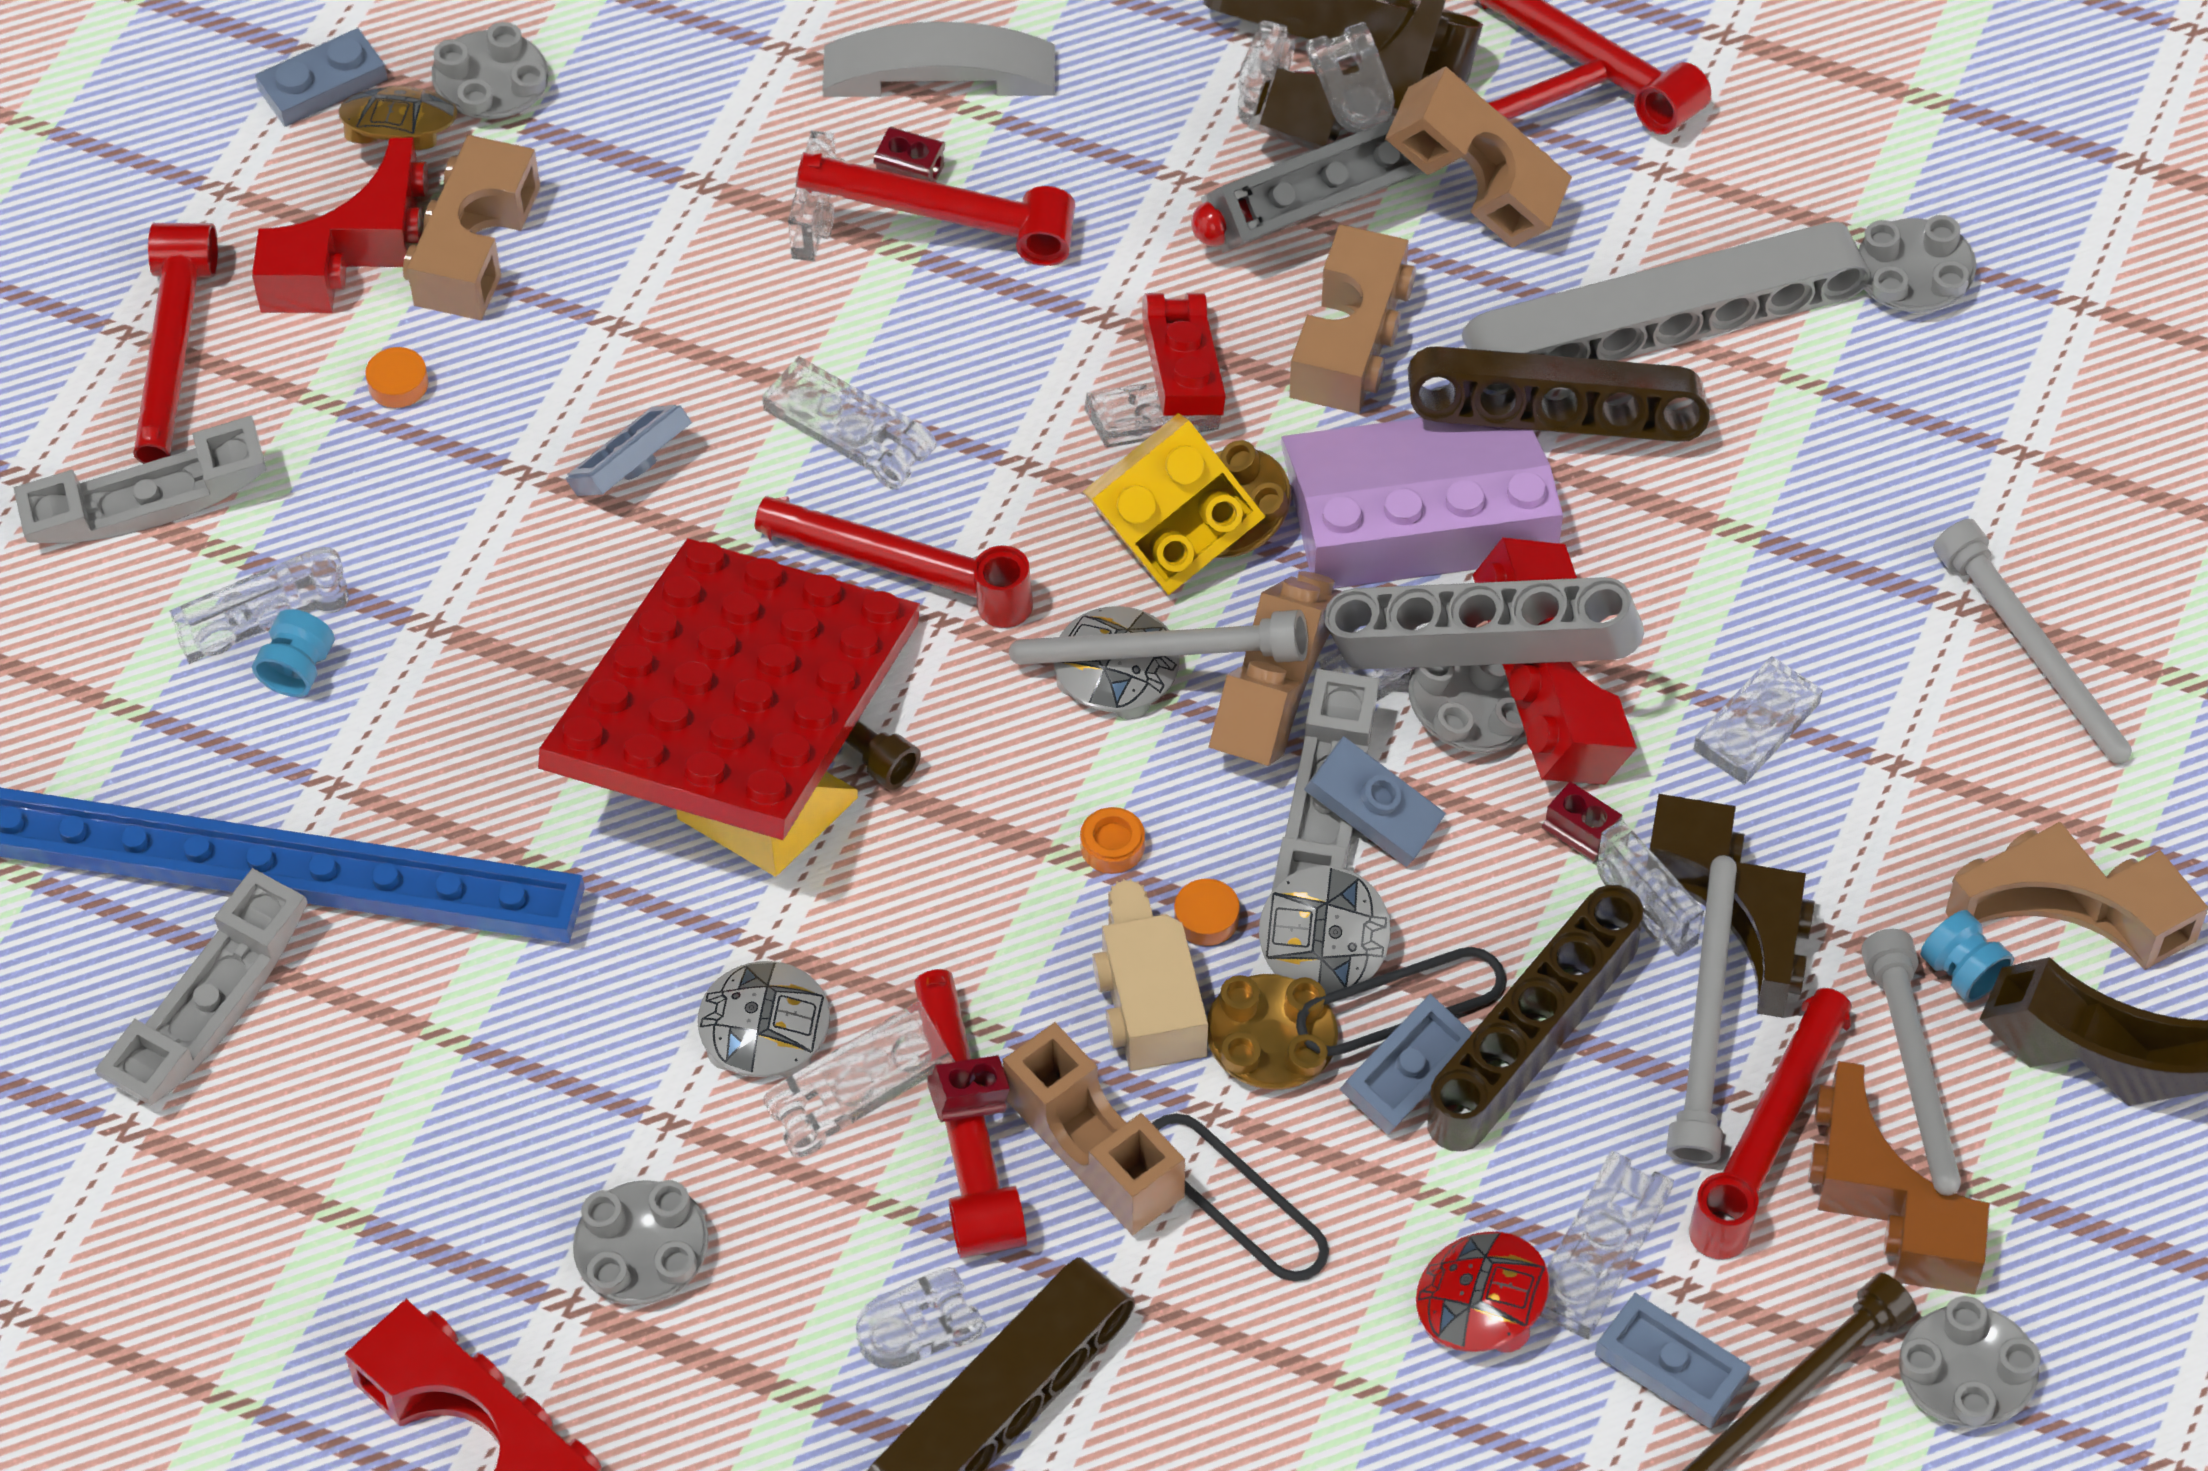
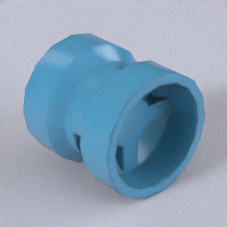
(291, 657)
(1965, 954)

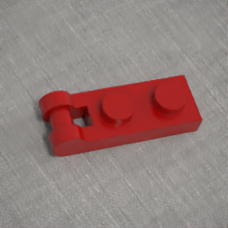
(1183, 355)

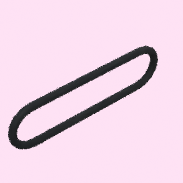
(1396, 975)
(1266, 1188)

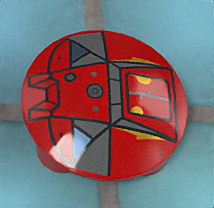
(1483, 1293)

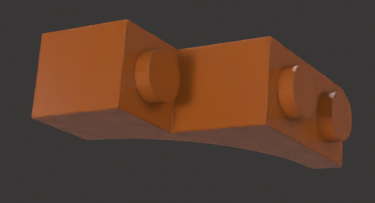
(1932, 1235)

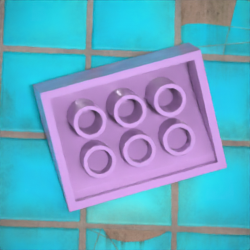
(1416, 497)

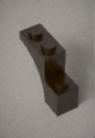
(1295, 103)
(1766, 901)
(2058, 1018)

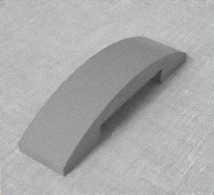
(939, 53)
(145, 495)
(1337, 708)
(211, 994)

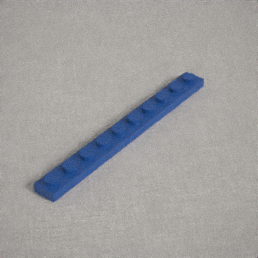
(319, 867)

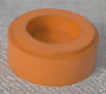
(396, 377)
(1112, 840)
(1207, 911)

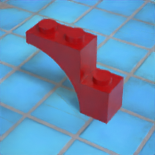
(306, 261)

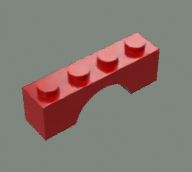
(1568, 720)
(420, 1372)

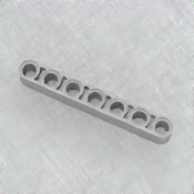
(1680, 299)

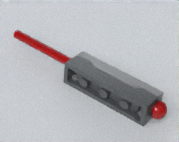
(1342, 172)

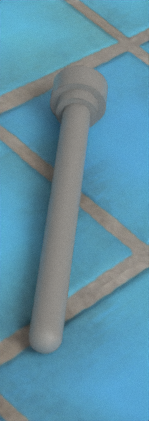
(1965, 550)
(1280, 636)
(1891, 962)
(1695, 1132)

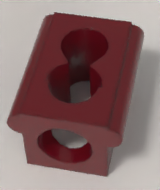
(910, 155)
(1579, 820)
(968, 1088)

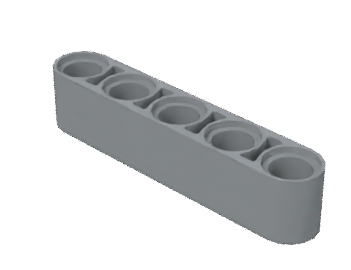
(1507, 639)

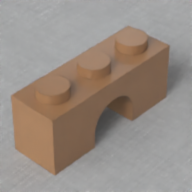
(1514, 177)
(482, 189)
(1340, 357)
(1120, 1162)

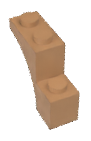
(1265, 694)
(2047, 874)

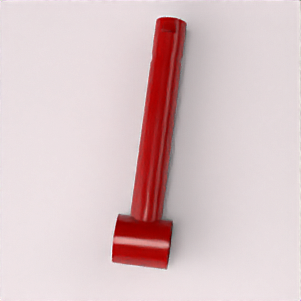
(1661, 98)
(1039, 222)
(178, 256)
(995, 578)
(1738, 1186)
(985, 1214)

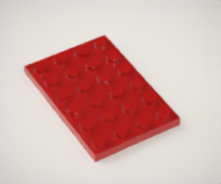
(731, 688)

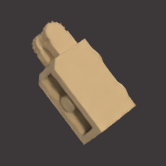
(1150, 981)

